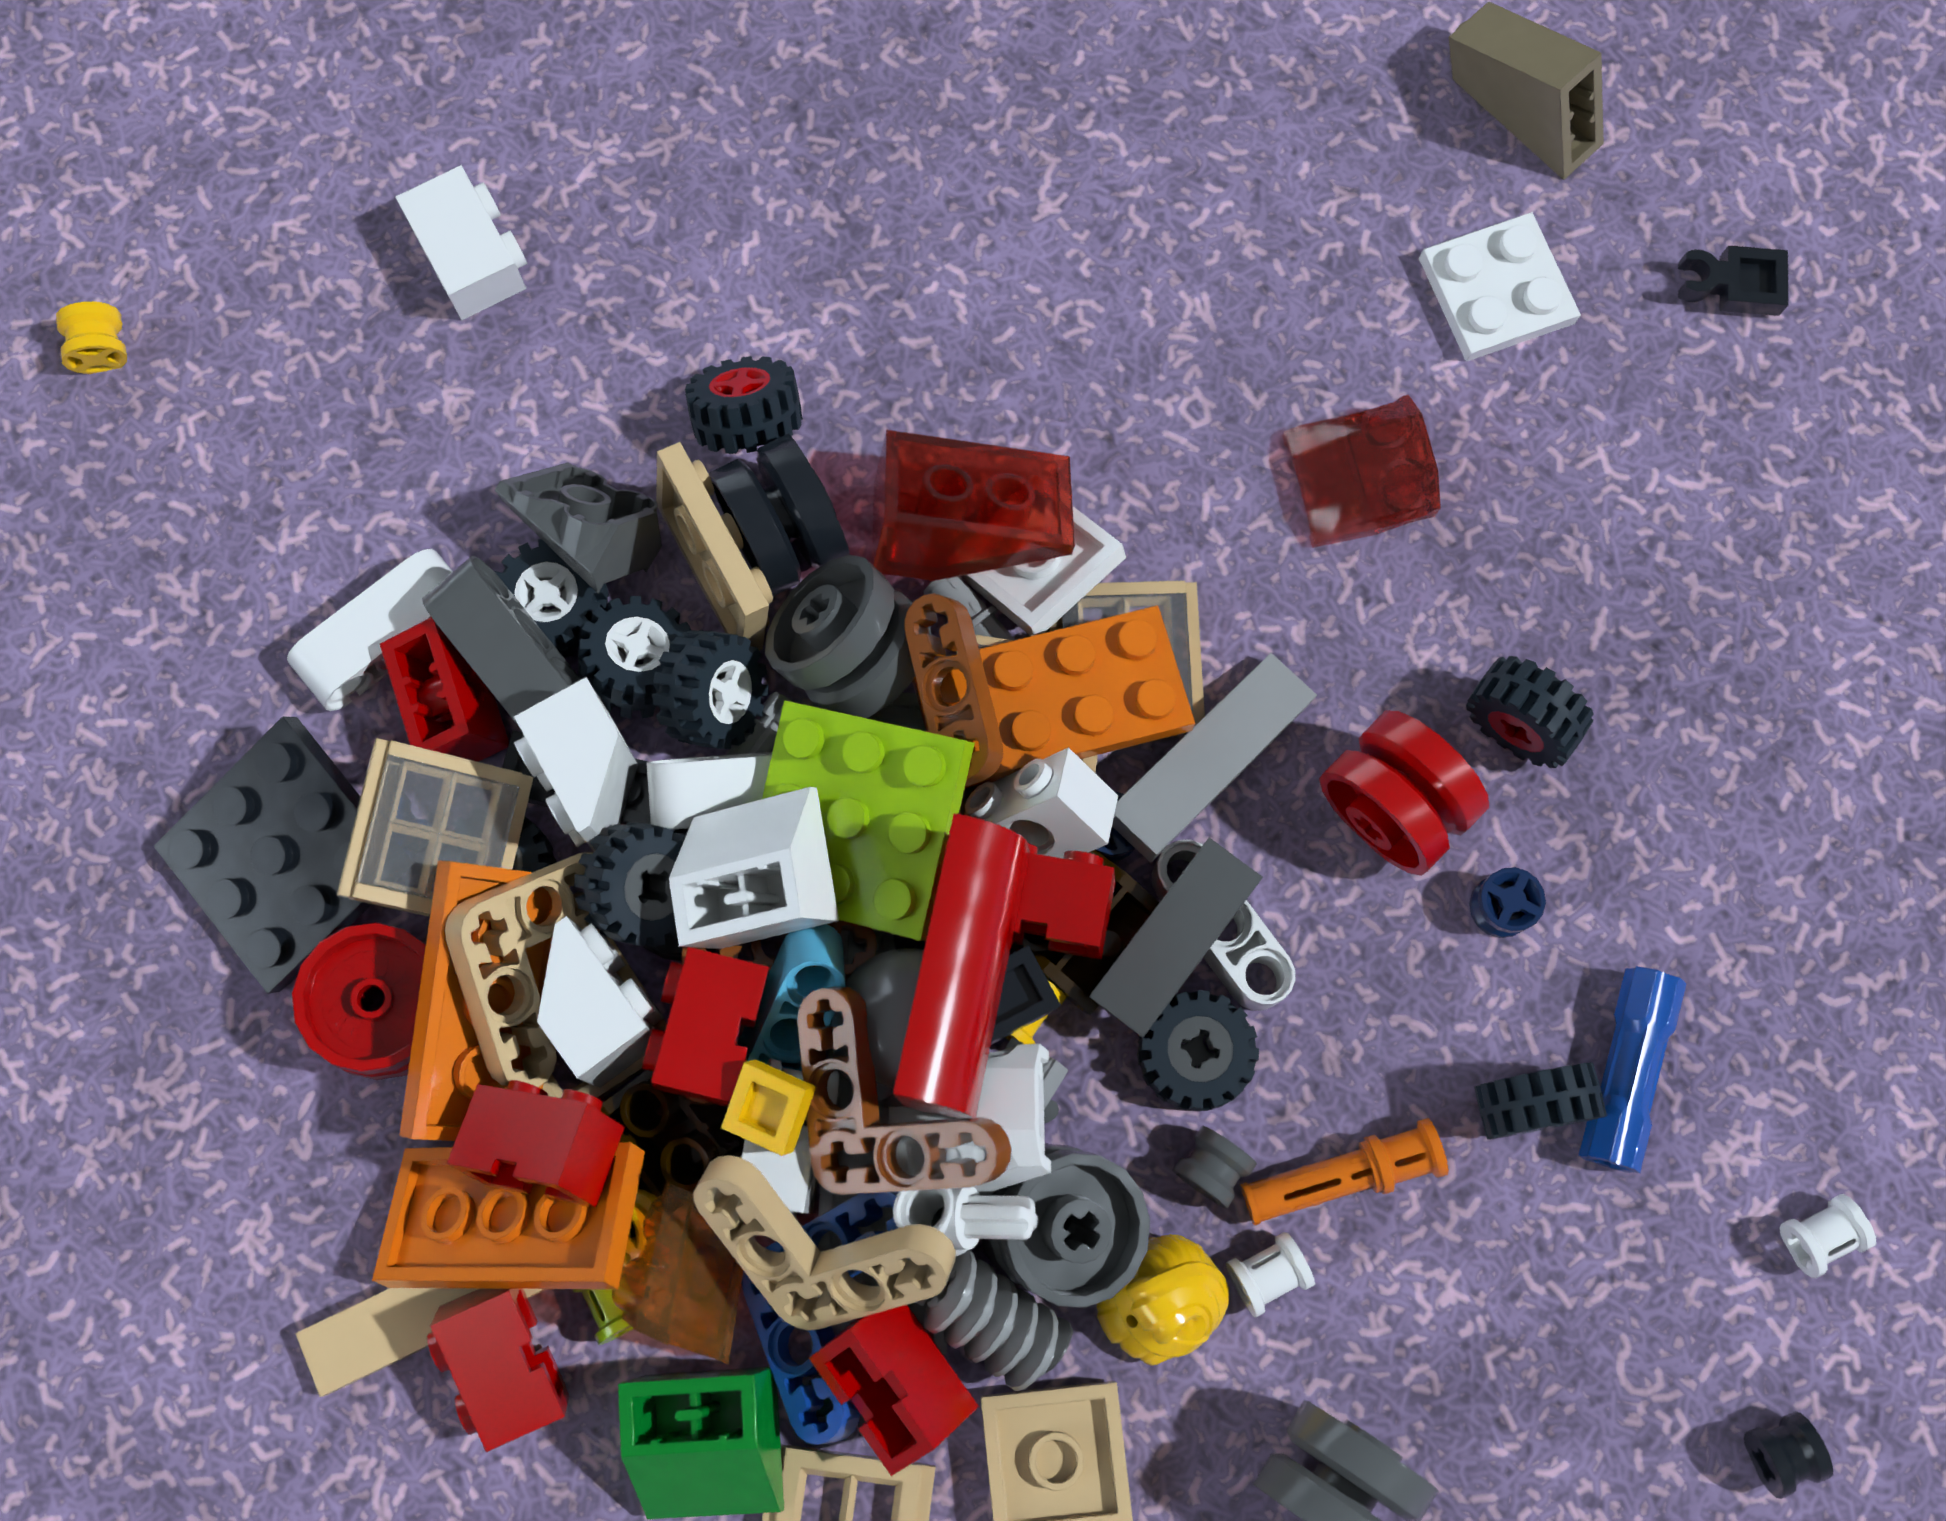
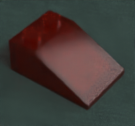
(967, 507)

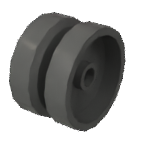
(843, 638)
(1086, 1234)
(1350, 1475)

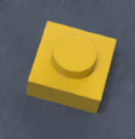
(768, 1107)

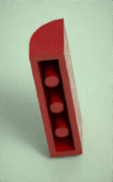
(962, 969)

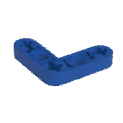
(774, 1333)

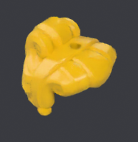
(1168, 1303)

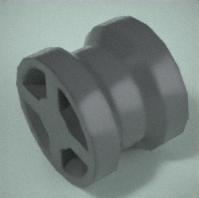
(1214, 1166)

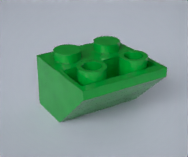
(703, 1442)

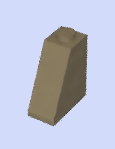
(1533, 84)

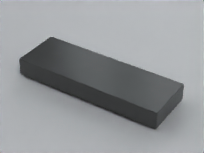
(1176, 937)

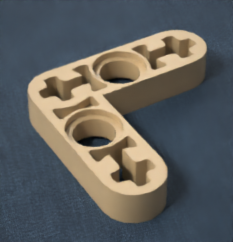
(509, 937)
(743, 1204)

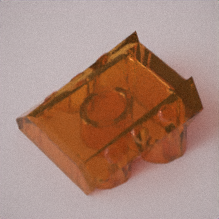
(684, 1282)

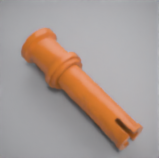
(1375, 1165)

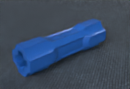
(1644, 1022)

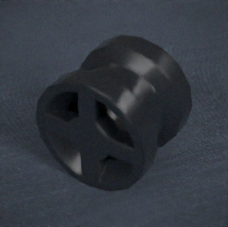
(1788, 1454)

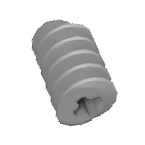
(997, 1323)

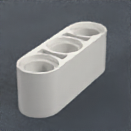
(345, 648)
(703, 786)
(1252, 943)

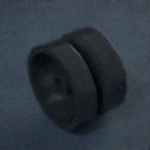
(787, 511)

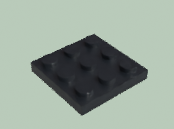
(270, 852)

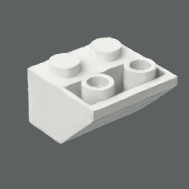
(582, 757)
(753, 873)
(589, 1010)

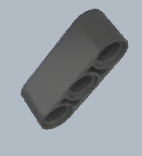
(498, 637)

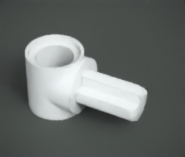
(967, 1215)

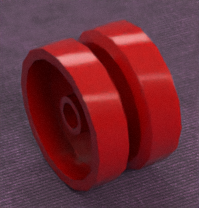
(1405, 791)
(338, 985)

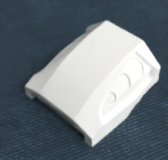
(1009, 1096)

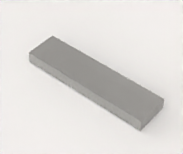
(1210, 757)

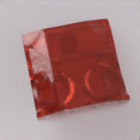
(1365, 472)

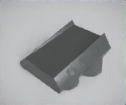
(586, 521)

